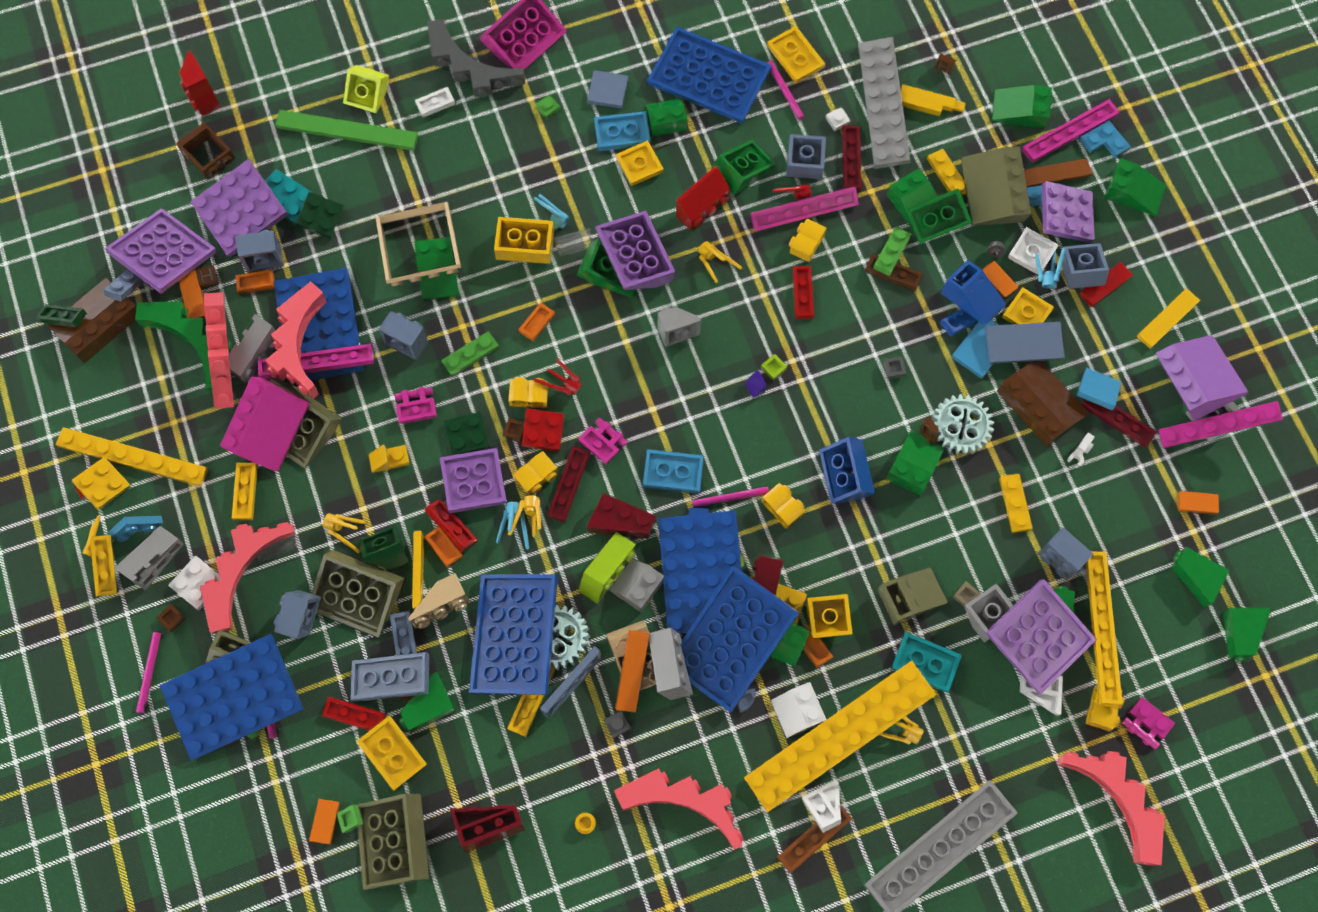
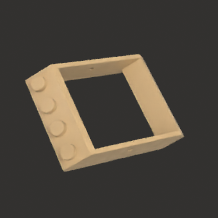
(408, 214)

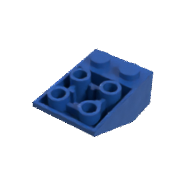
(973, 292)

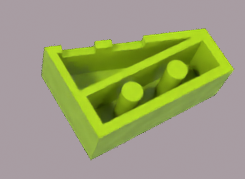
(606, 567)

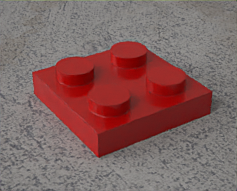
(542, 430)

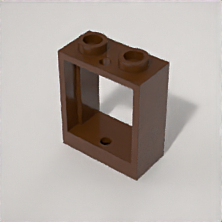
(196, 139)

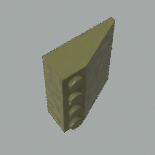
(996, 186)
(315, 429)
(356, 592)
(392, 841)

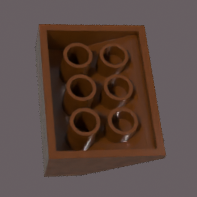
(102, 323)
(1042, 402)

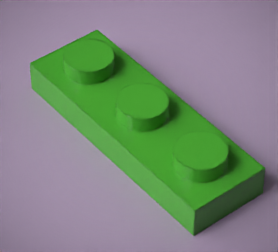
(892, 251)
(470, 354)

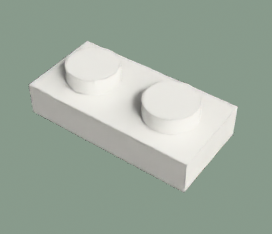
(435, 102)

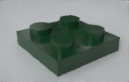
(319, 215)
(467, 433)

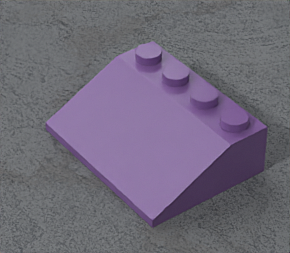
(636, 252)
(1201, 375)

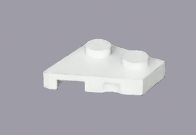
(1050, 699)
(825, 805)

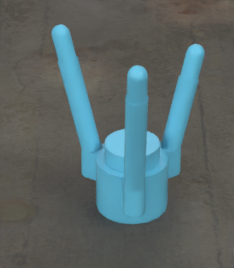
(558, 217)
(1050, 278)
(509, 513)

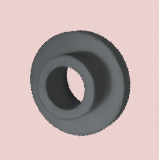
(996, 249)

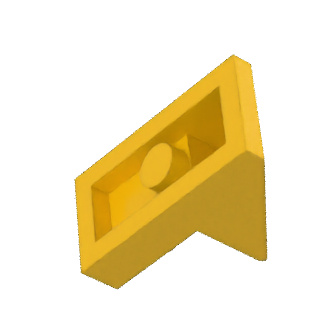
(390, 458)

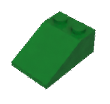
(1023, 106)
(743, 165)
(1135, 188)
(910, 192)
(939, 216)
(433, 255)
(599, 271)
(915, 463)

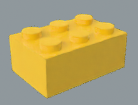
(524, 240)

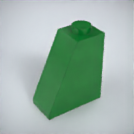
(1199, 574)
(1244, 631)
(427, 708)

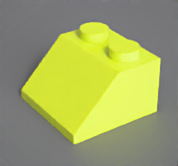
(365, 88)

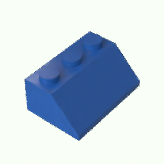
(846, 470)

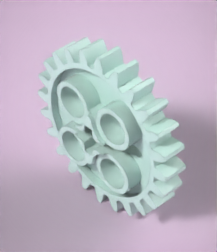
(980, 429)
(568, 621)

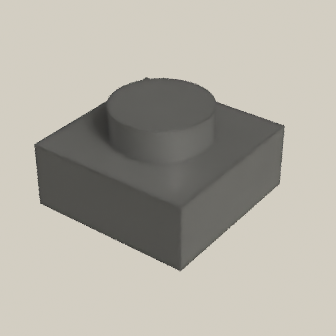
(894, 367)
(617, 724)

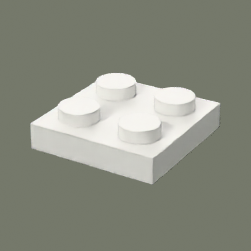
(1028, 246)
(190, 579)

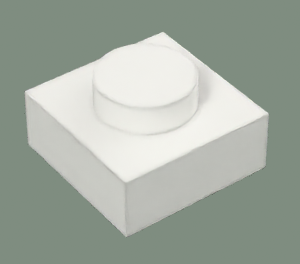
(837, 119)

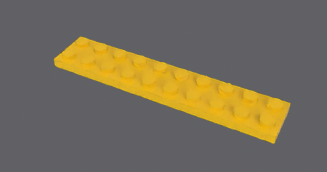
(839, 736)

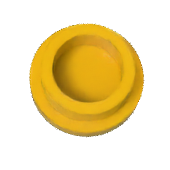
(585, 823)

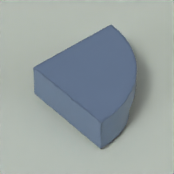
(747, 700)

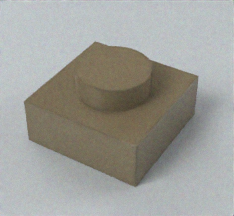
(966, 594)

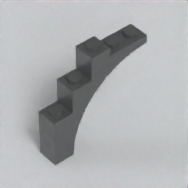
(464, 67)

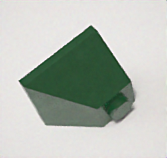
(384, 549)

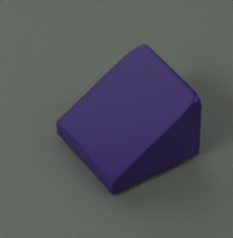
(756, 384)

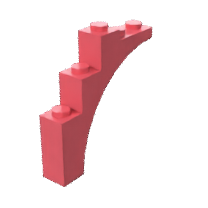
(294, 316)
(218, 350)
(248, 545)
(711, 804)
(1144, 824)

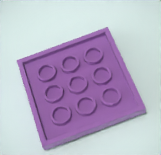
(238, 206)
(160, 250)
(1040, 636)

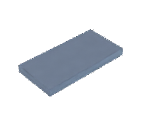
(1024, 342)
(390, 677)
(571, 683)

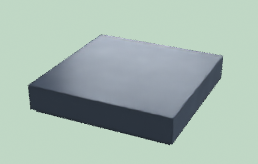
(607, 89)

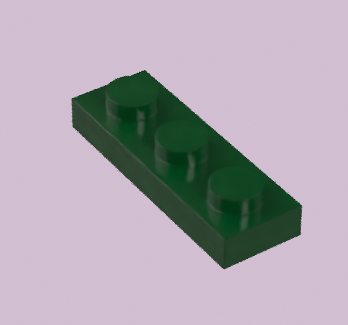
(61, 315)

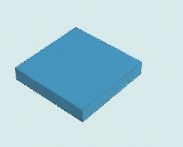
(1099, 388)

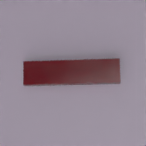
(851, 157)
(1122, 422)
(568, 484)

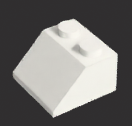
(798, 710)

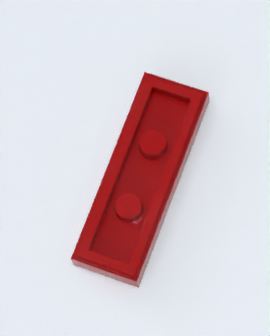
(1116, 277)
(803, 292)
(451, 525)
(352, 714)

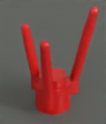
(800, 192)
(571, 384)

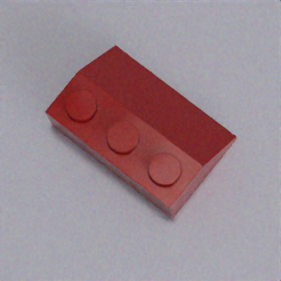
(197, 86)
(702, 199)

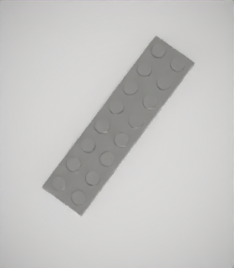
(884, 103)
(940, 848)

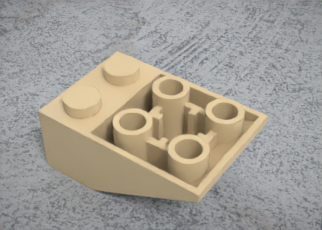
(441, 599)
(617, 642)

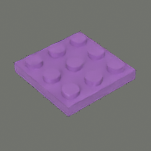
(1067, 212)
(473, 480)

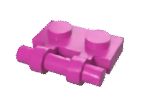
(418, 409)
(599, 445)
(1152, 719)

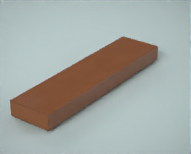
(1058, 172)
(809, 843)

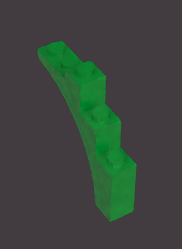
(174, 318)

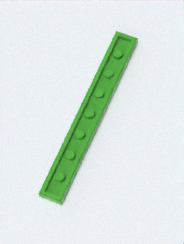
(346, 130)

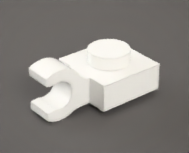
(1084, 446)

